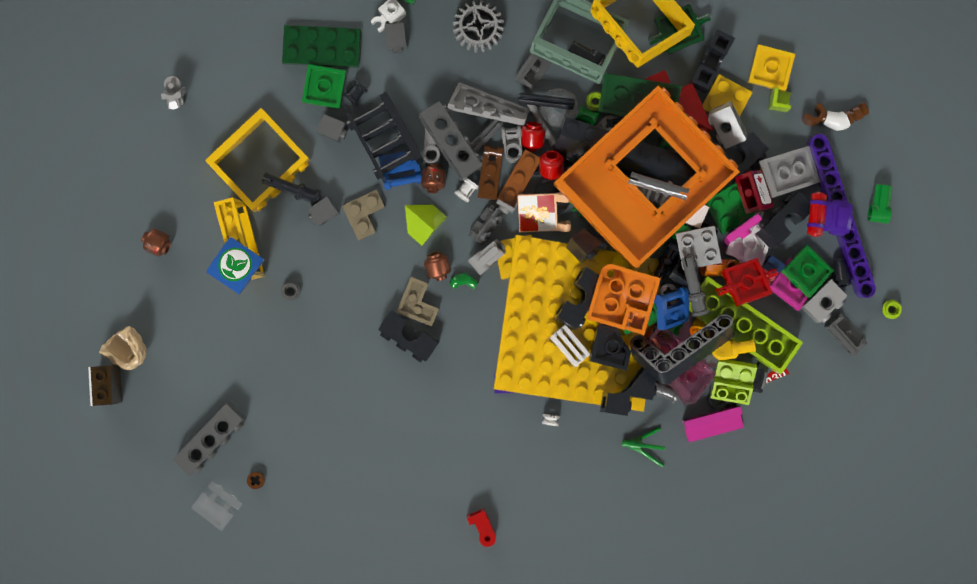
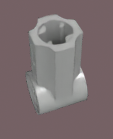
(430, 146)
(485, 258)

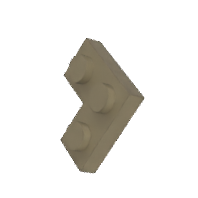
(358, 211)
(412, 305)

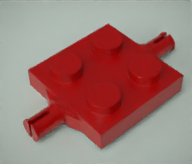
(747, 282)

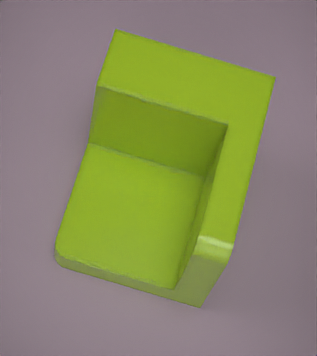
(779, 100)

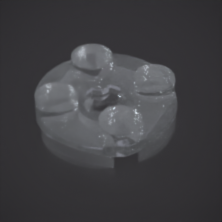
(553, 117)

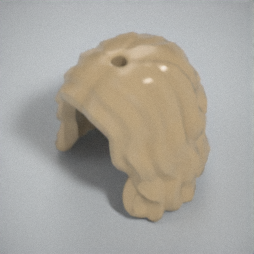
(125, 349)

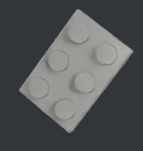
(789, 171)

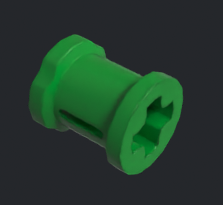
(592, 115)

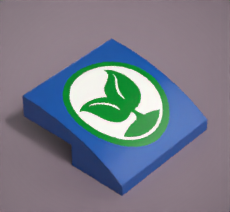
(234, 265)

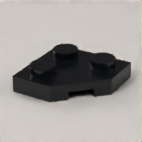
(609, 348)

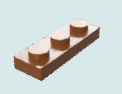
(519, 178)

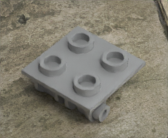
(701, 244)

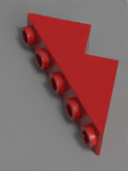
(689, 101)

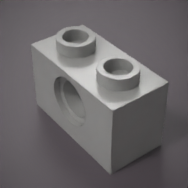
(727, 113)
(813, 304)

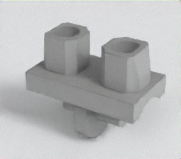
(173, 92)

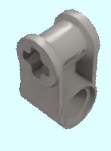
(512, 140)

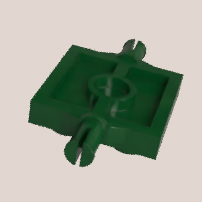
(666, 29)

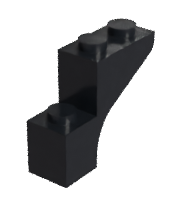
(641, 387)

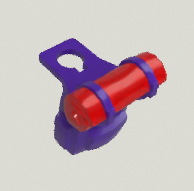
(829, 216)

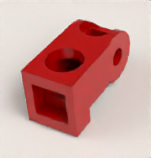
(486, 532)

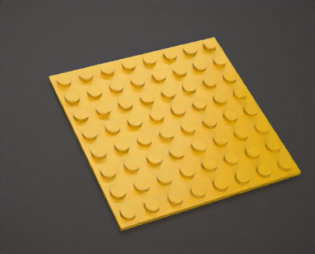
(527, 356)

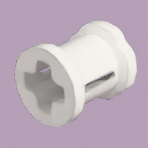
(466, 190)

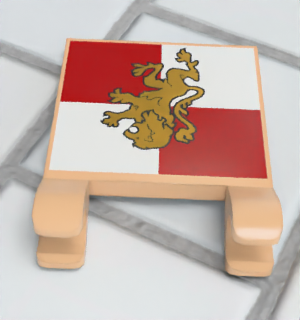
(539, 212)

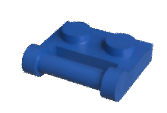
(410, 165)
(674, 314)

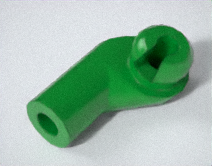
(461, 279)

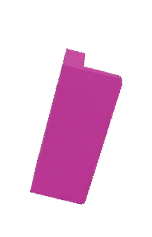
(713, 423)

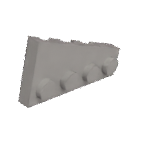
(482, 104)

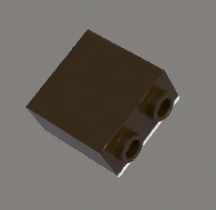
(105, 385)

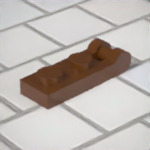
(490, 173)

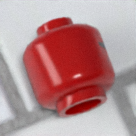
(532, 136)
(551, 165)

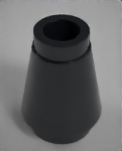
(841, 273)

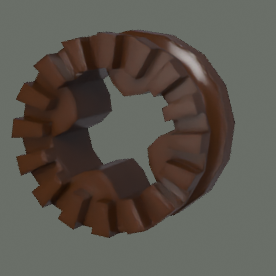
(261, 479)

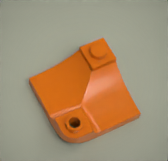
(624, 299)

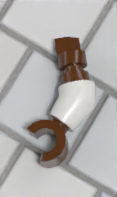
(836, 120)

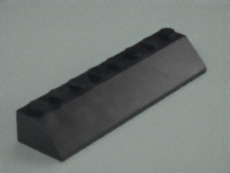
(645, 159)

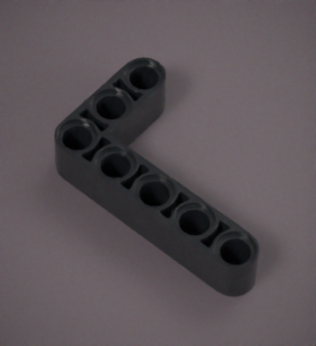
(684, 355)

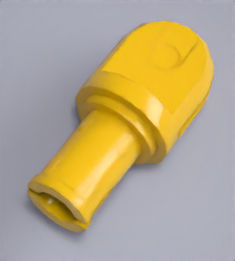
(732, 348)

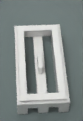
(580, 358)

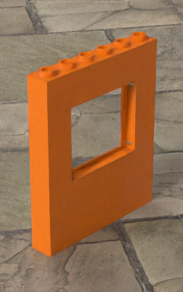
(621, 209)

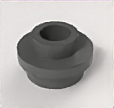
(286, 286)

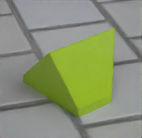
(423, 221)

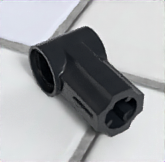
(584, 52)

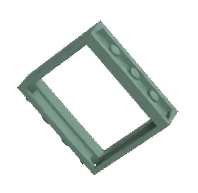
(565, 58)

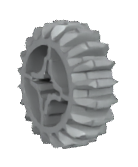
(475, 9)

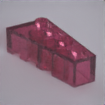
(692, 382)

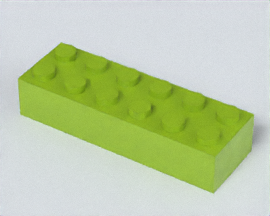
(773, 344)

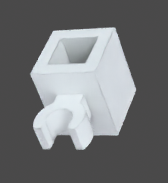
(390, 12)

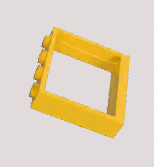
(671, 11)
(236, 138)
(237, 226)

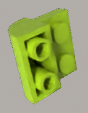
(733, 381)

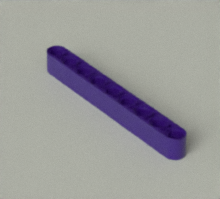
(854, 241)

